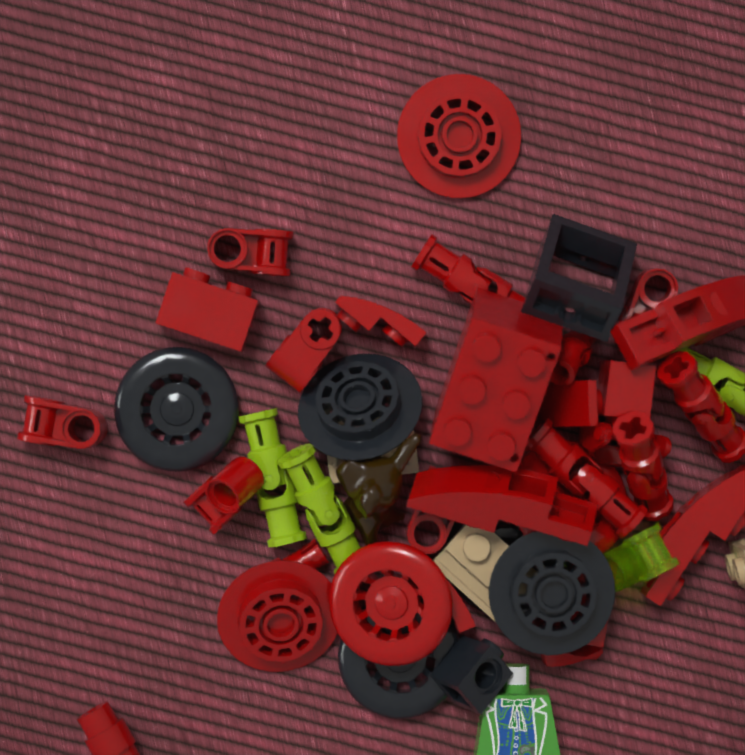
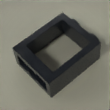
(552, 293)

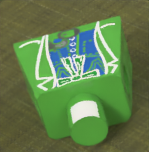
(517, 720)

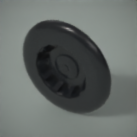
(357, 397)
(176, 409)
(551, 594)
(389, 700)

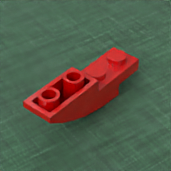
(682, 321)
(490, 493)
(713, 509)

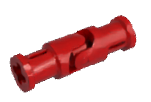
(460, 272)
(703, 405)
(643, 464)
(587, 480)

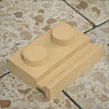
(470, 561)

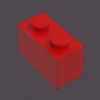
(207, 310)
(625, 389)

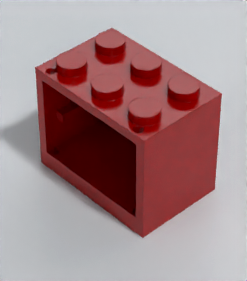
(495, 381)

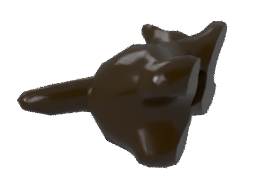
(375, 488)

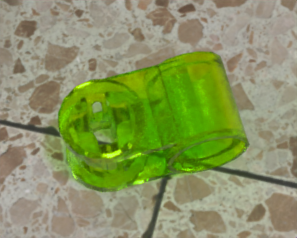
(640, 558)

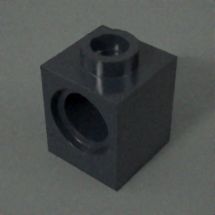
(472, 673)

